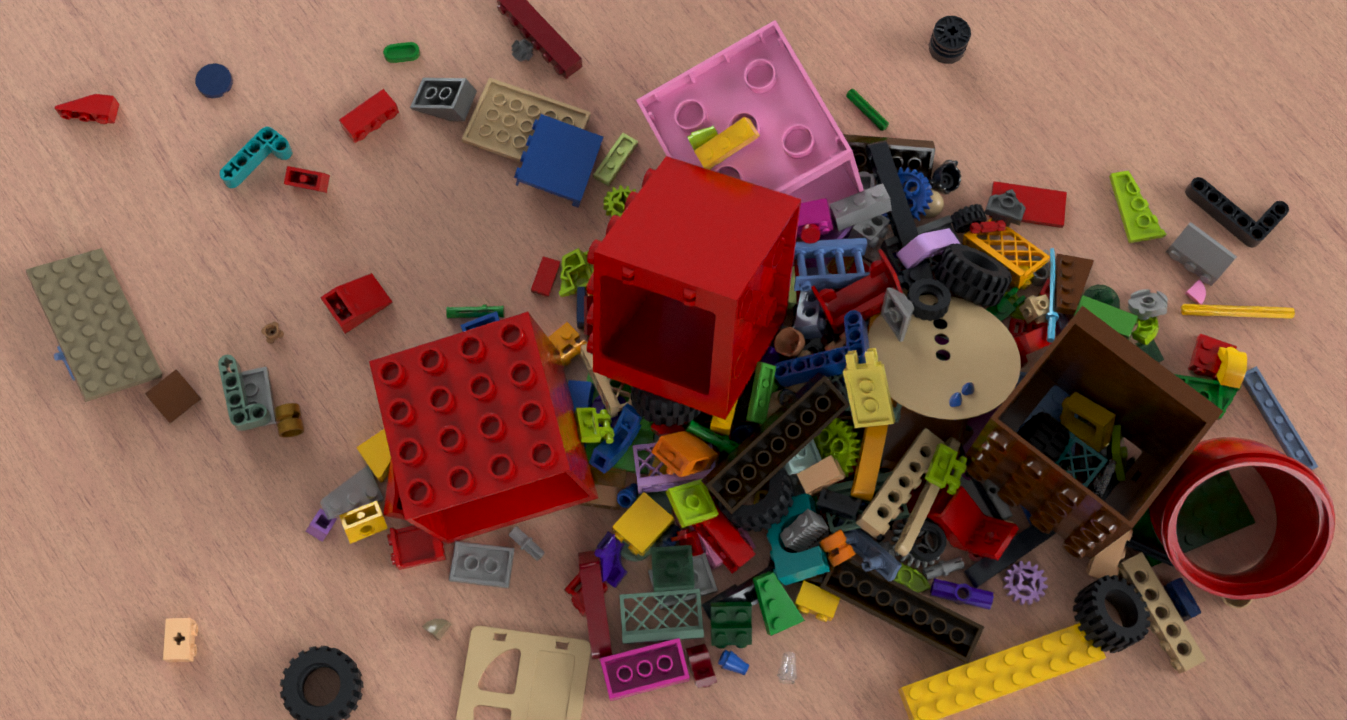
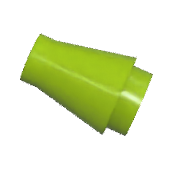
(701, 136)

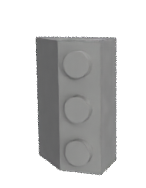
(1201, 254)

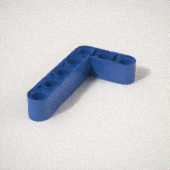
(791, 372)

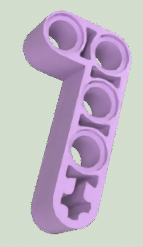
(926, 246)

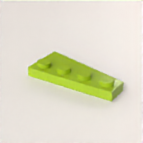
(1134, 210)

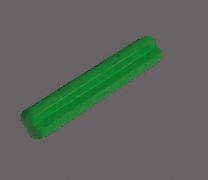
(867, 109)

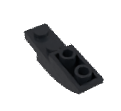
(743, 593)

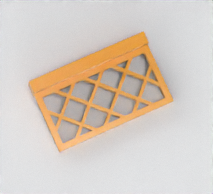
(1017, 274)

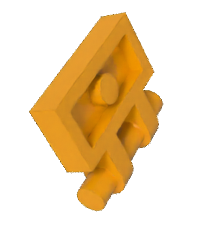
(566, 337)

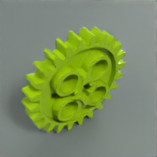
(832, 445)

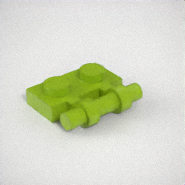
(589, 428)
(941, 466)

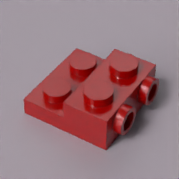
(1205, 357)

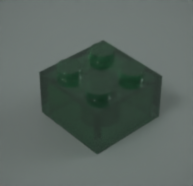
(672, 568)

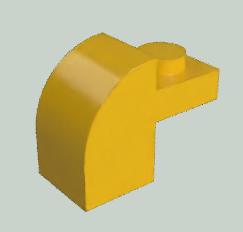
(1232, 367)

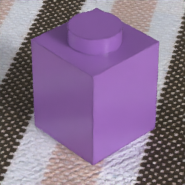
(320, 525)

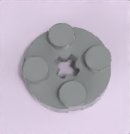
(1148, 304)

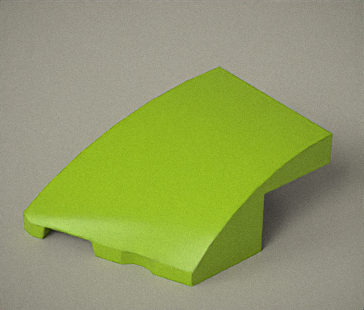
(574, 272)

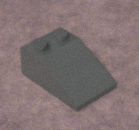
(444, 98)

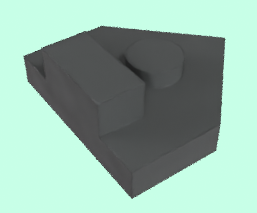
(1005, 208)

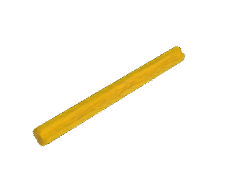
(1237, 311)

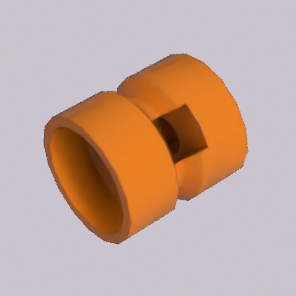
(830, 545)

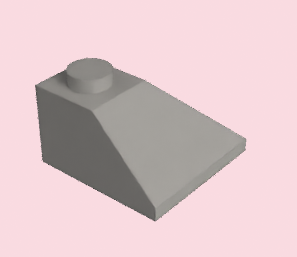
(897, 312)

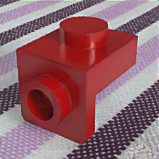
(689, 538)

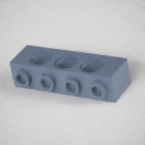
(810, 317)

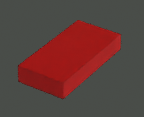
(545, 276)

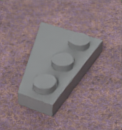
(352, 494)

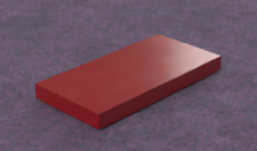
(1041, 204)

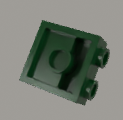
(731, 624)

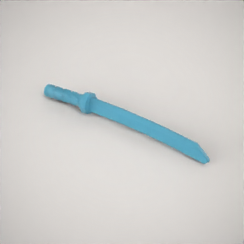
(1052, 316)

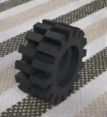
(966, 216)

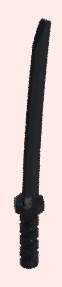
(982, 492)

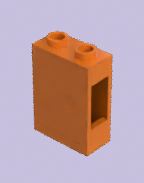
(684, 453)

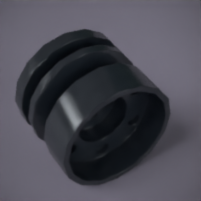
(949, 39)

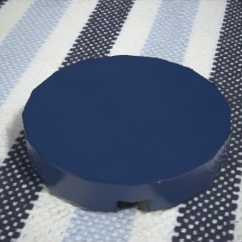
(213, 80)

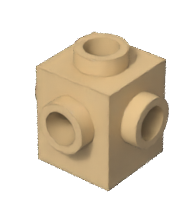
(1035, 309)

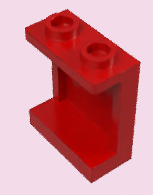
(414, 547)

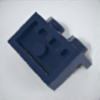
(1182, 599)

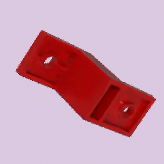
(965, 523)

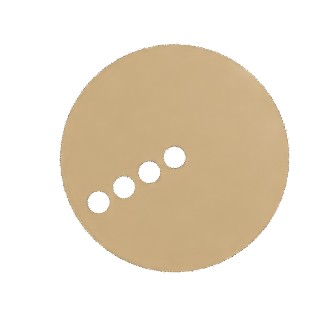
(978, 350)

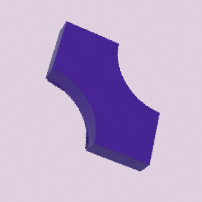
(618, 571)

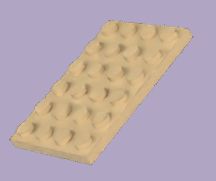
(507, 117)

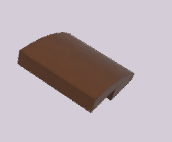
(173, 396)

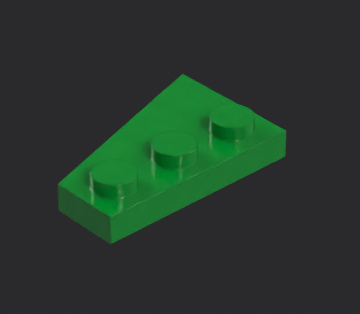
(775, 604)

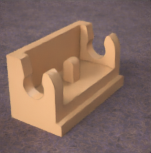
(821, 475)

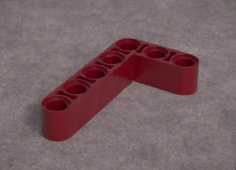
(594, 605)

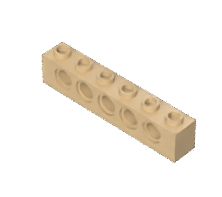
(869, 519)
(1170, 617)

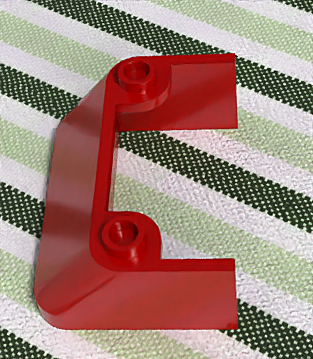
(863, 295)

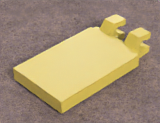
(868, 390)

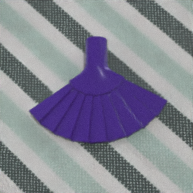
(607, 557)

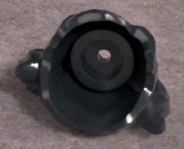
(949, 174)

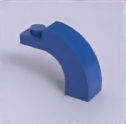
(625, 432)

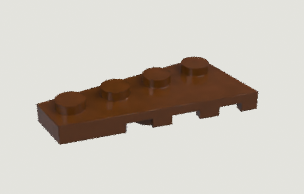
(1070, 281)

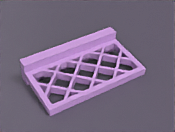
(660, 481)

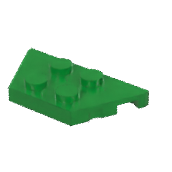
(1212, 390)

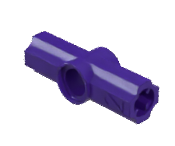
(974, 596)

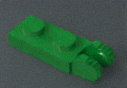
(1005, 308)

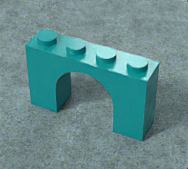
(801, 565)

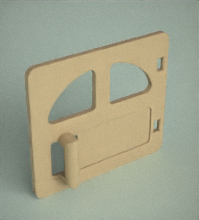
(548, 678)

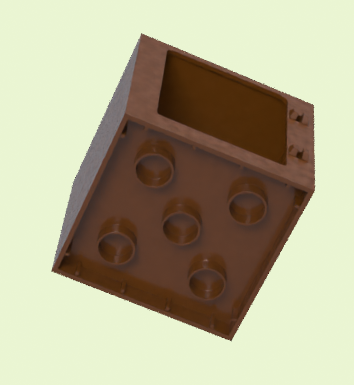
(1149, 403)

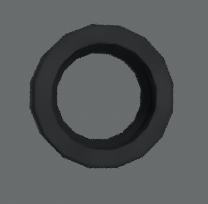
(927, 557)

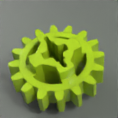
(615, 201)

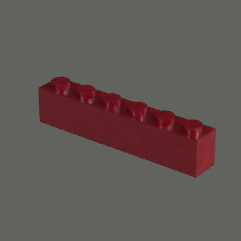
(541, 35)

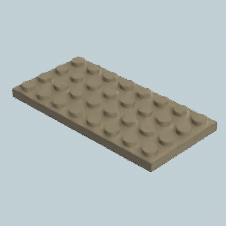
(93, 324)

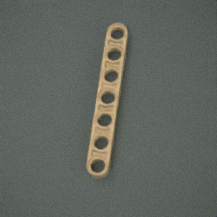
(920, 511)

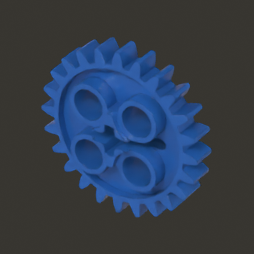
(920, 196)

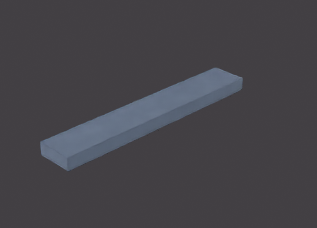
(1277, 418)

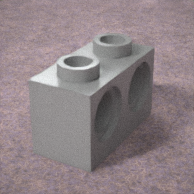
(871, 230)

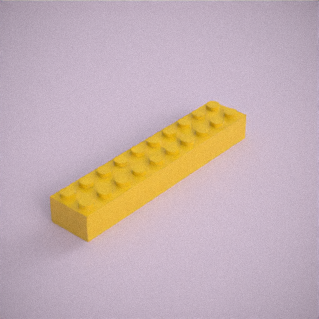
(999, 674)

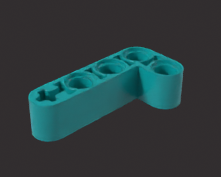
(234, 178)

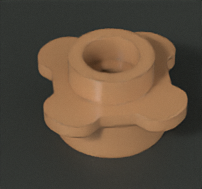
(274, 326)

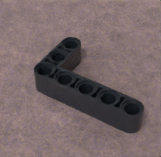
(1235, 214)

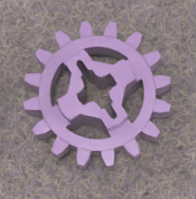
(1029, 589)

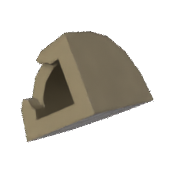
(437, 627)

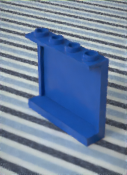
(559, 159)

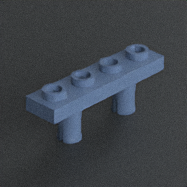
(873, 554)

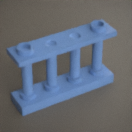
(829, 248)

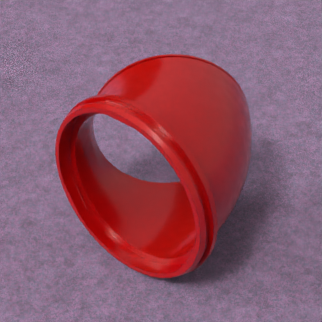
(1302, 510)

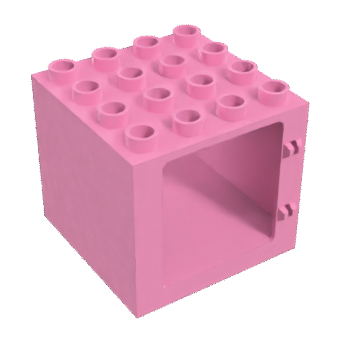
(764, 81)

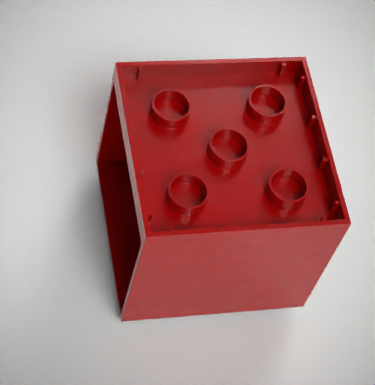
(691, 284)
(482, 430)

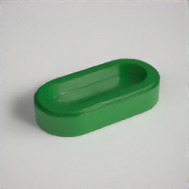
(401, 52)

